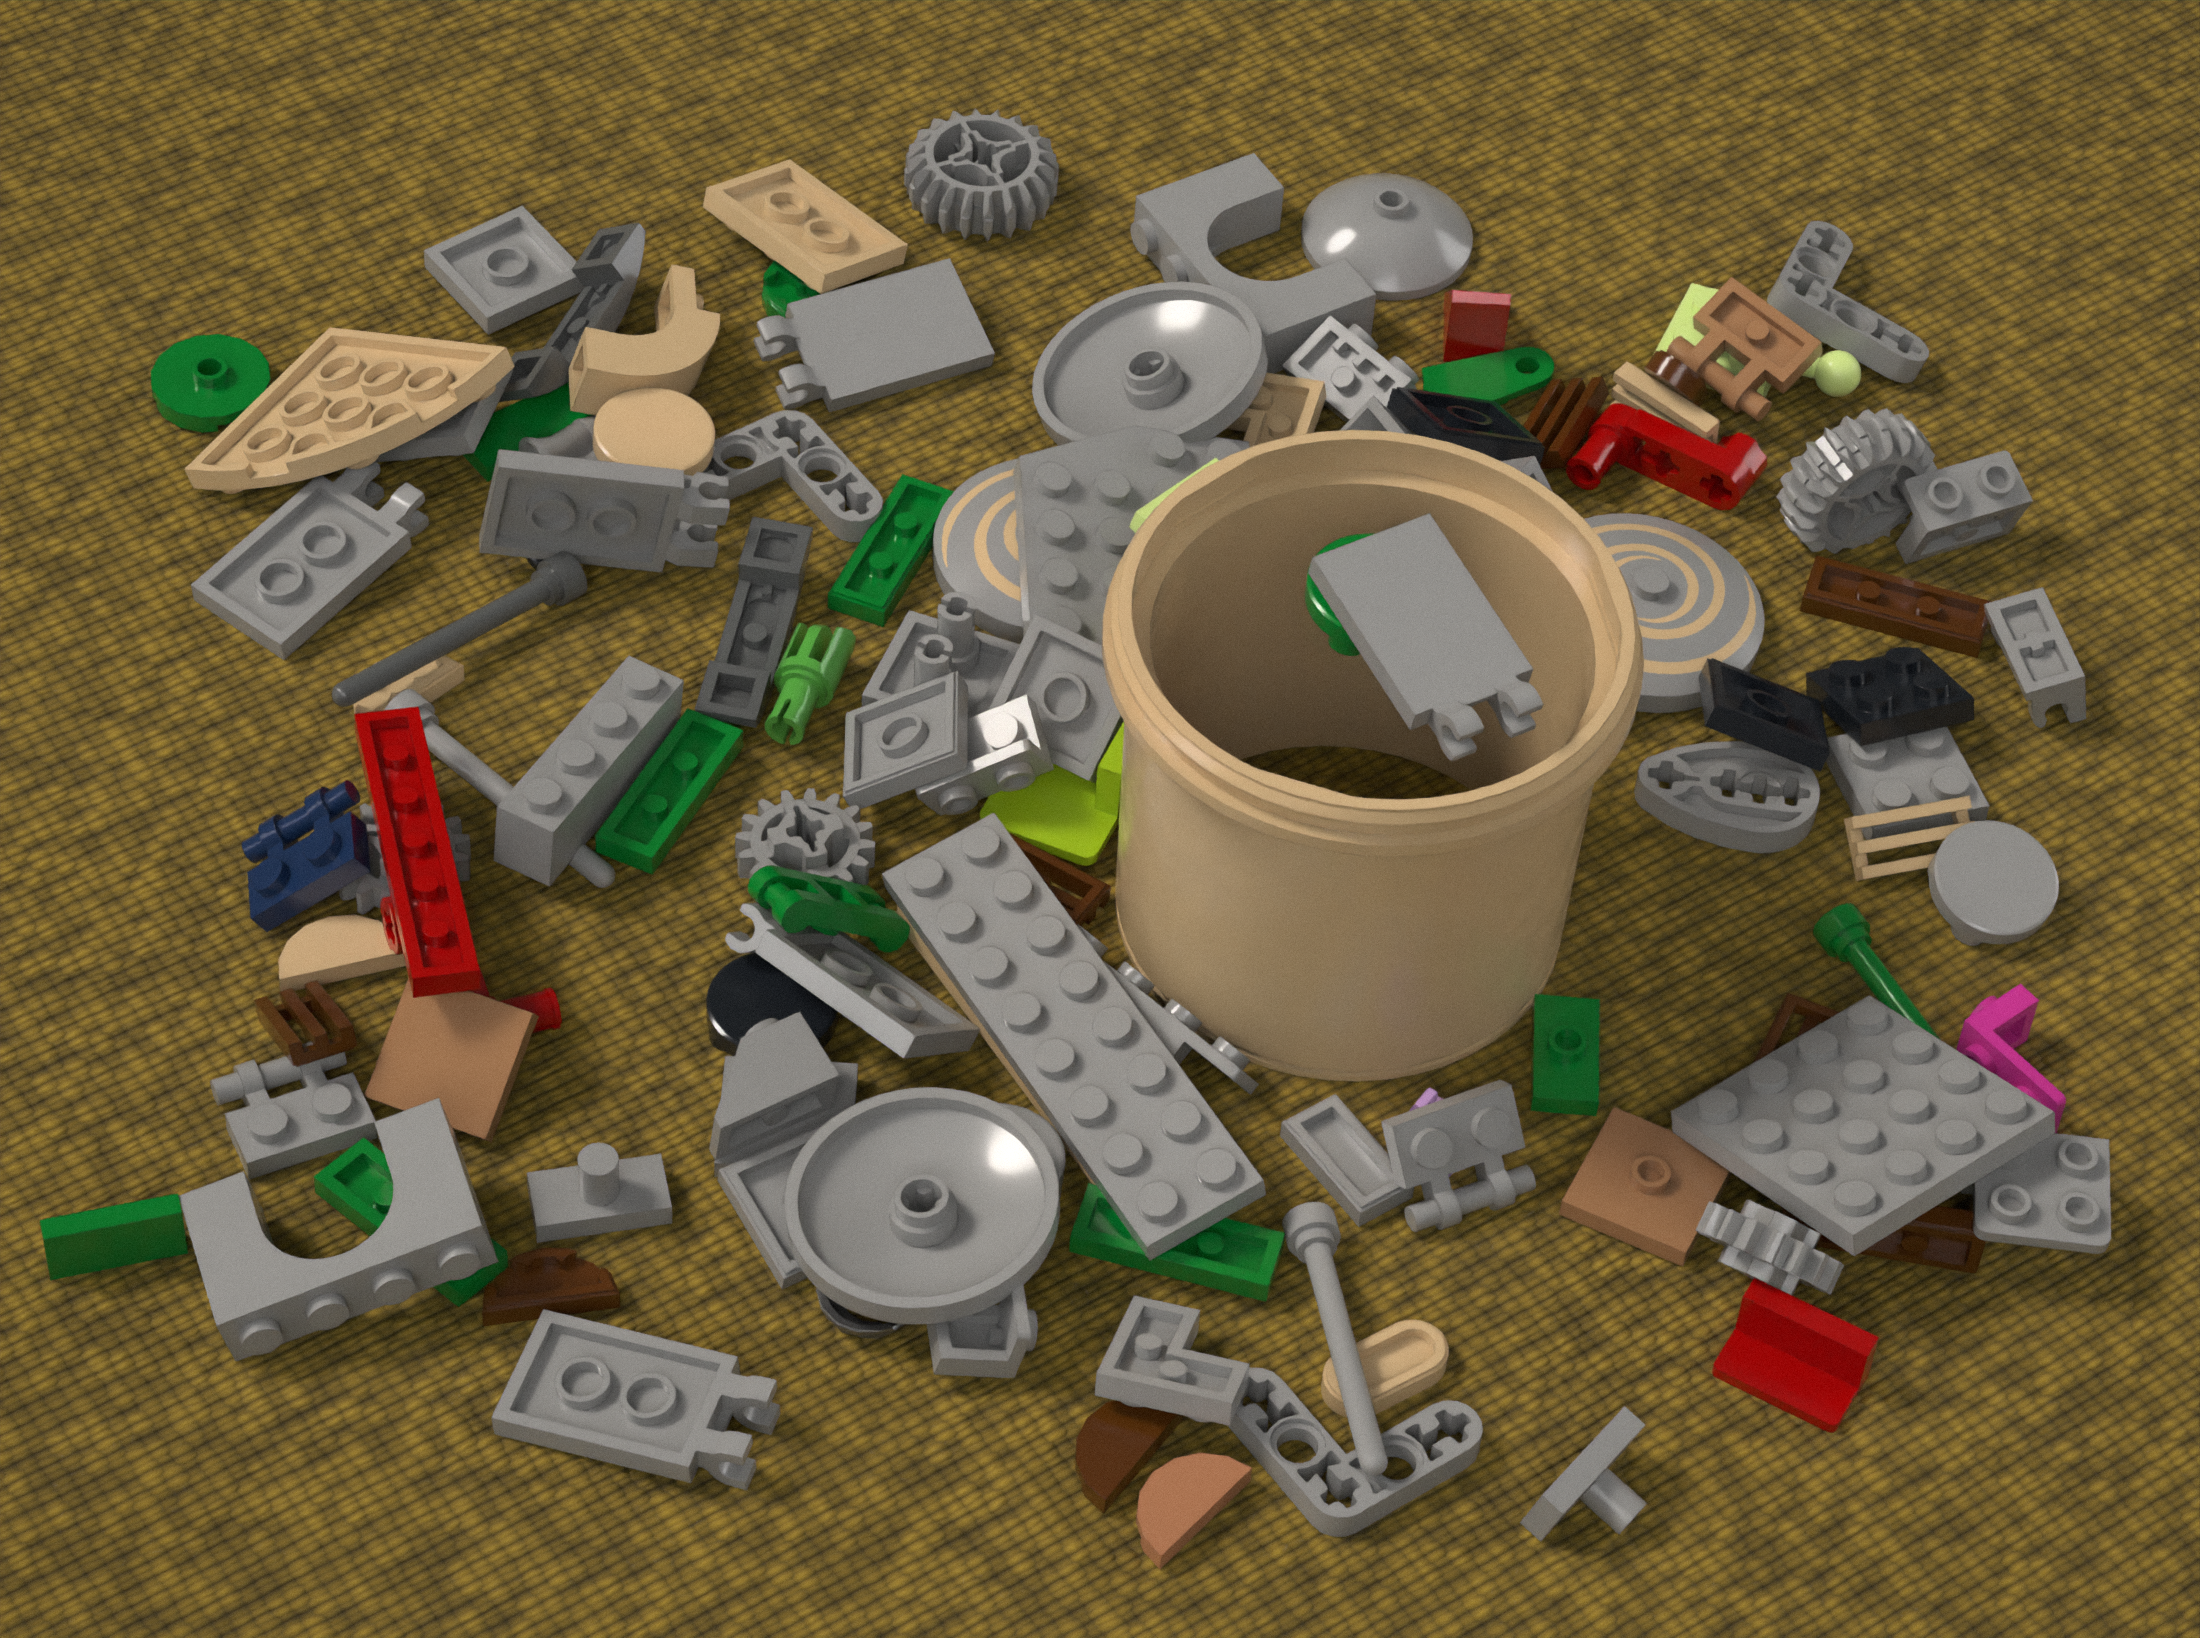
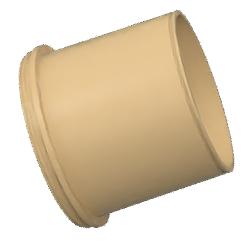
(1325, 920)

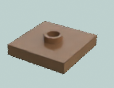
(1644, 1187)

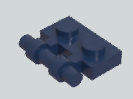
(313, 868)

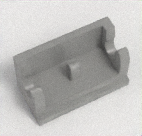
(2038, 654)

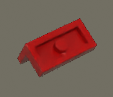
(1796, 1356)

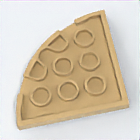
(346, 406)

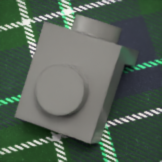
(985, 1342)

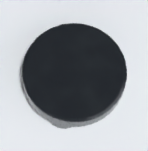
(755, 991)

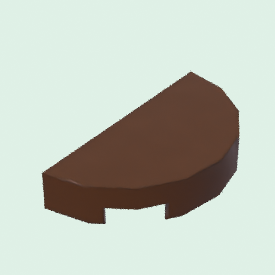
(548, 1281)
(1117, 1446)

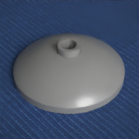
(1392, 231)

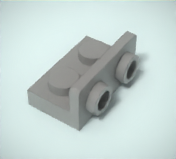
(1348, 367)
(1962, 505)
(1003, 755)

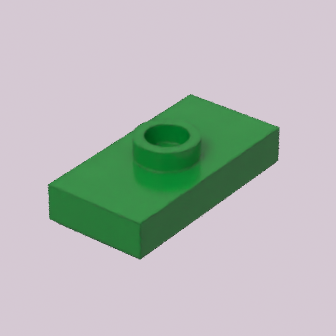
(1565, 1055)

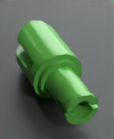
(807, 678)

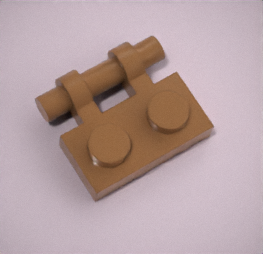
(1757, 337)

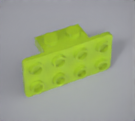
(1064, 810)

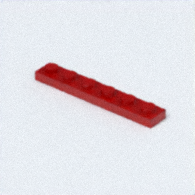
(416, 853)

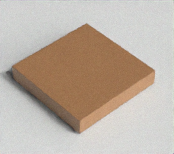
(455, 1051)

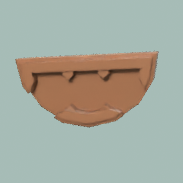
(1184, 1499)

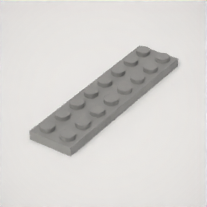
(1074, 1037)

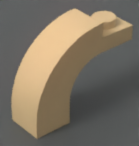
(666, 359)

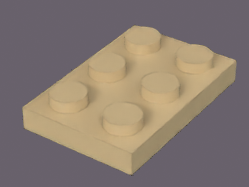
(805, 226)

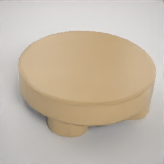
(654, 430)

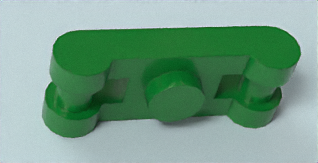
(827, 906)

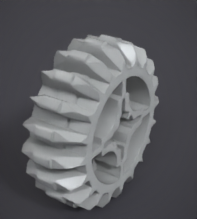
(981, 174)
(1851, 481)

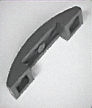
(609, 278)
(758, 623)

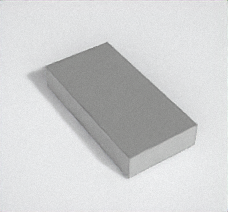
(1344, 1159)

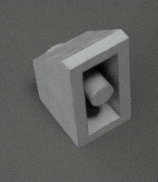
(772, 1084)

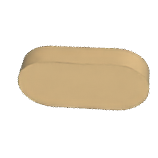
(1395, 1365)

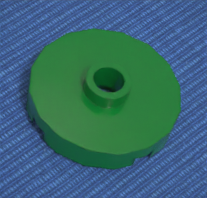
(208, 381)

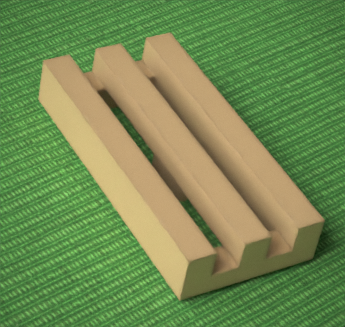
(1646, 393)
(1859, 846)

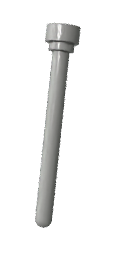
(487, 780)
(1313, 1237)

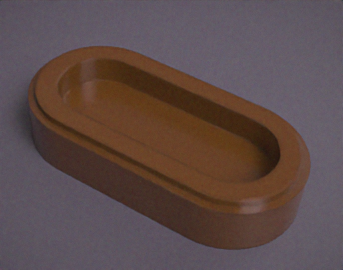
(1677, 377)

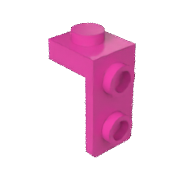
(1995, 1032)

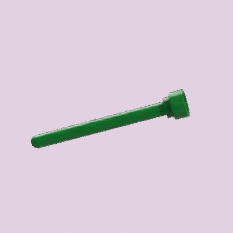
(1845, 935)

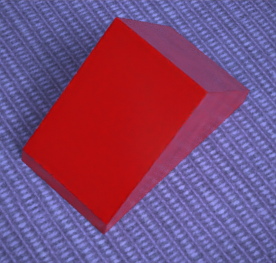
(1474, 323)

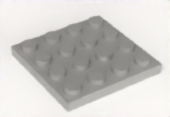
(1862, 1124)

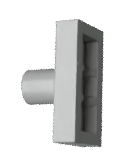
(599, 1195)
(1592, 1482)

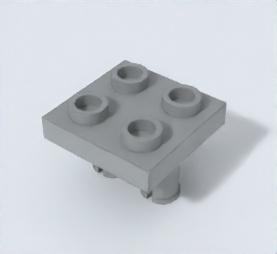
(934, 647)

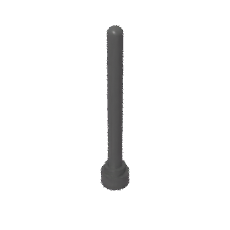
(555, 582)

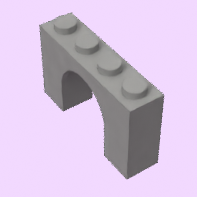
(1227, 206)
(425, 1240)

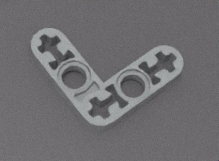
(1808, 298)
(775, 455)
(1370, 1495)

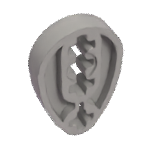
(1696, 801)

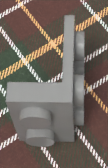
(2048, 1197)

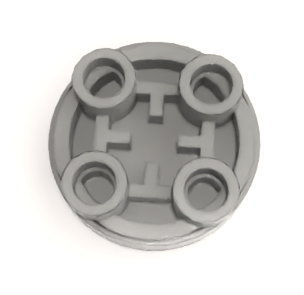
(1993, 883)

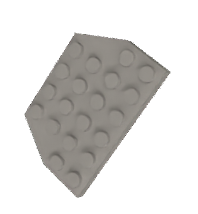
(1078, 512)

